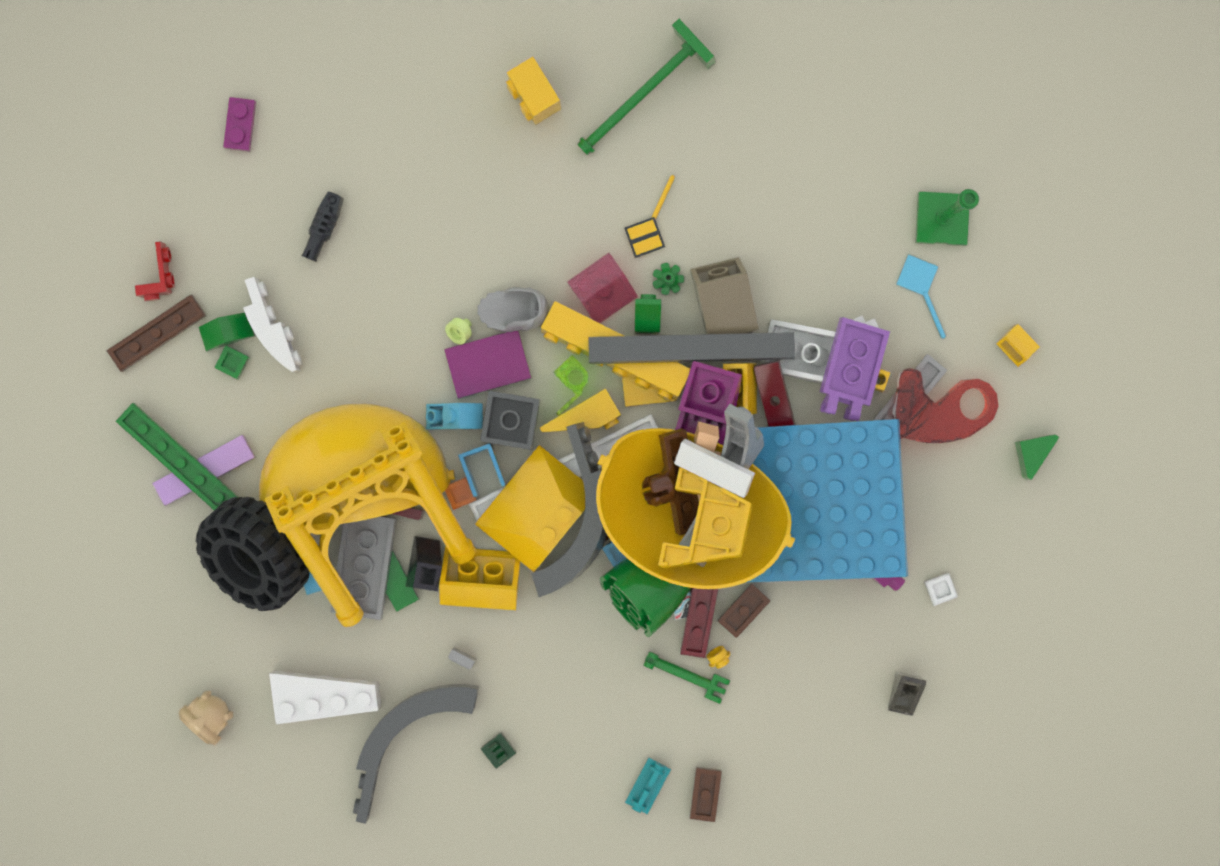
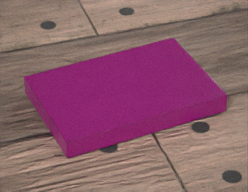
(487, 363)

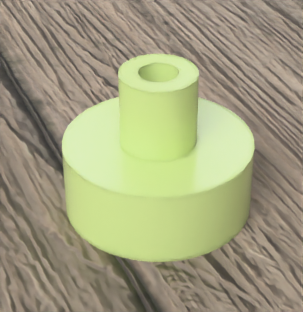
(459, 330)

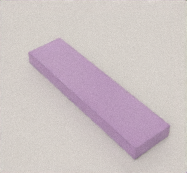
(217, 461)

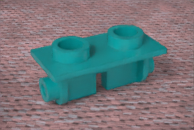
(647, 786)

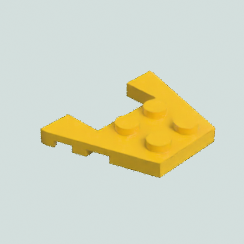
(718, 527)

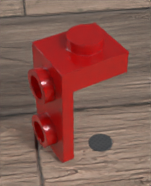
(153, 291)

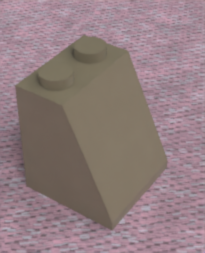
(725, 297)

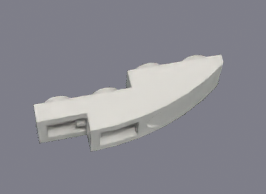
(274, 337)

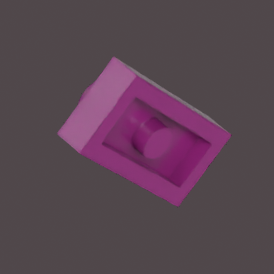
(239, 124)

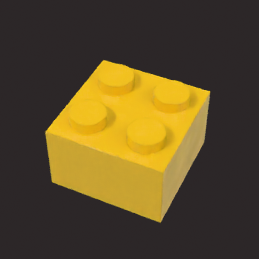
(533, 90)

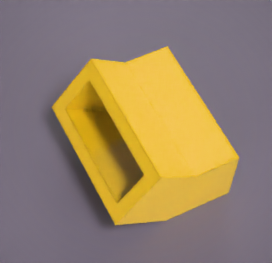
(1017, 345)

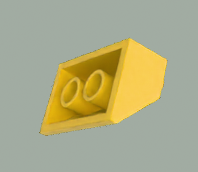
(483, 582)

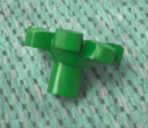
(671, 284)

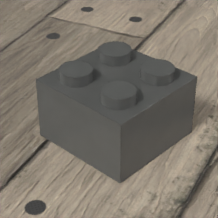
(510, 420)

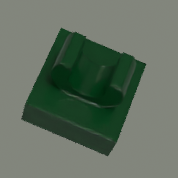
(498, 750)

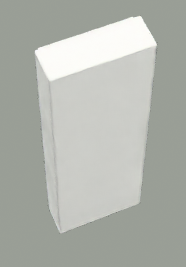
(714, 468)

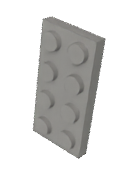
(366, 562)

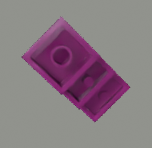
(707, 397)

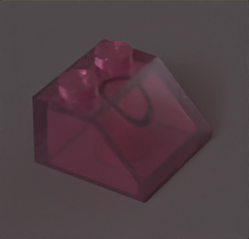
(602, 288)

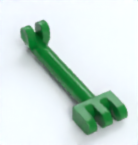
(652, 660)

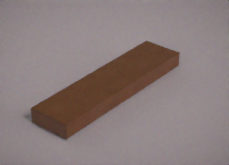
(156, 333)

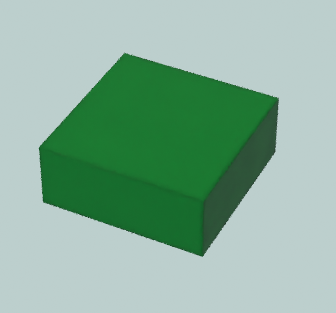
(232, 362)

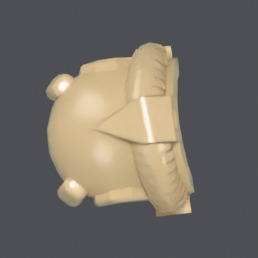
(206, 717)

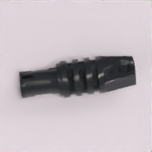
(323, 225)

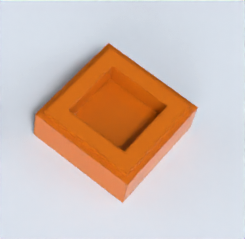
(459, 493)

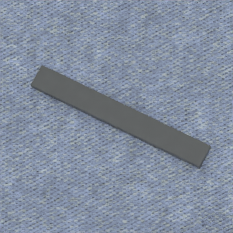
(691, 348)

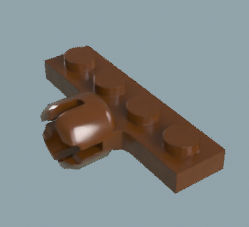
(662, 485)

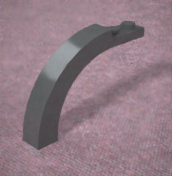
(592, 533)
(427, 702)

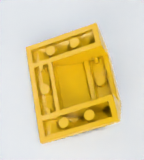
(535, 509)

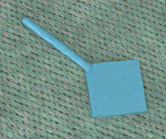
(918, 277)

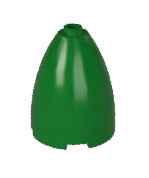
(641, 596)

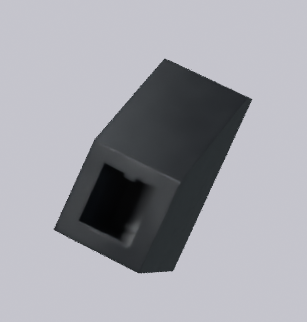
(425, 564)

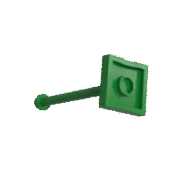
(691, 46)
(944, 217)

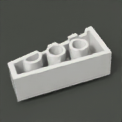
(315, 697)

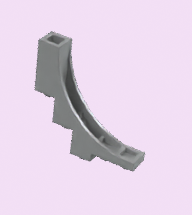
(740, 446)

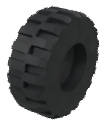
(250, 555)

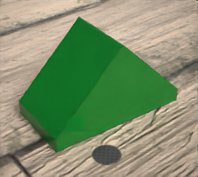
(226, 331)
(1033, 453)

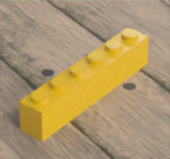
(574, 329)

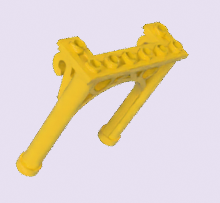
(353, 492)

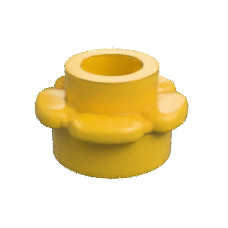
(718, 657)

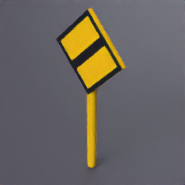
(645, 235)

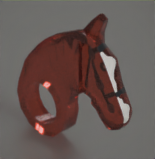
(943, 420)

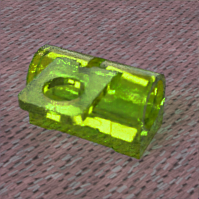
(563, 372)

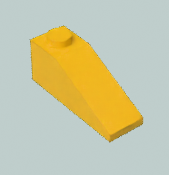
(594, 412)

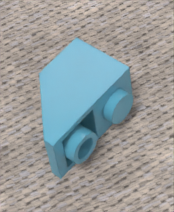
(454, 416)

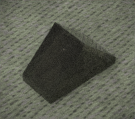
(906, 693)

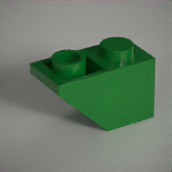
(647, 314)

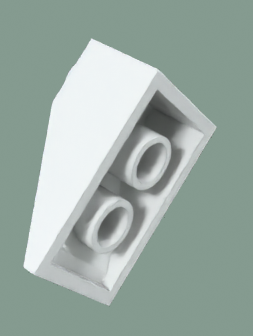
(811, 350)

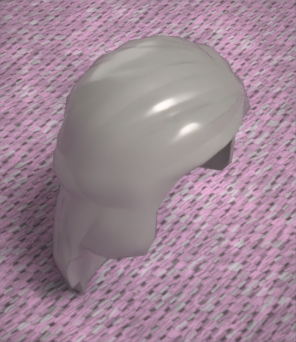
(513, 309)

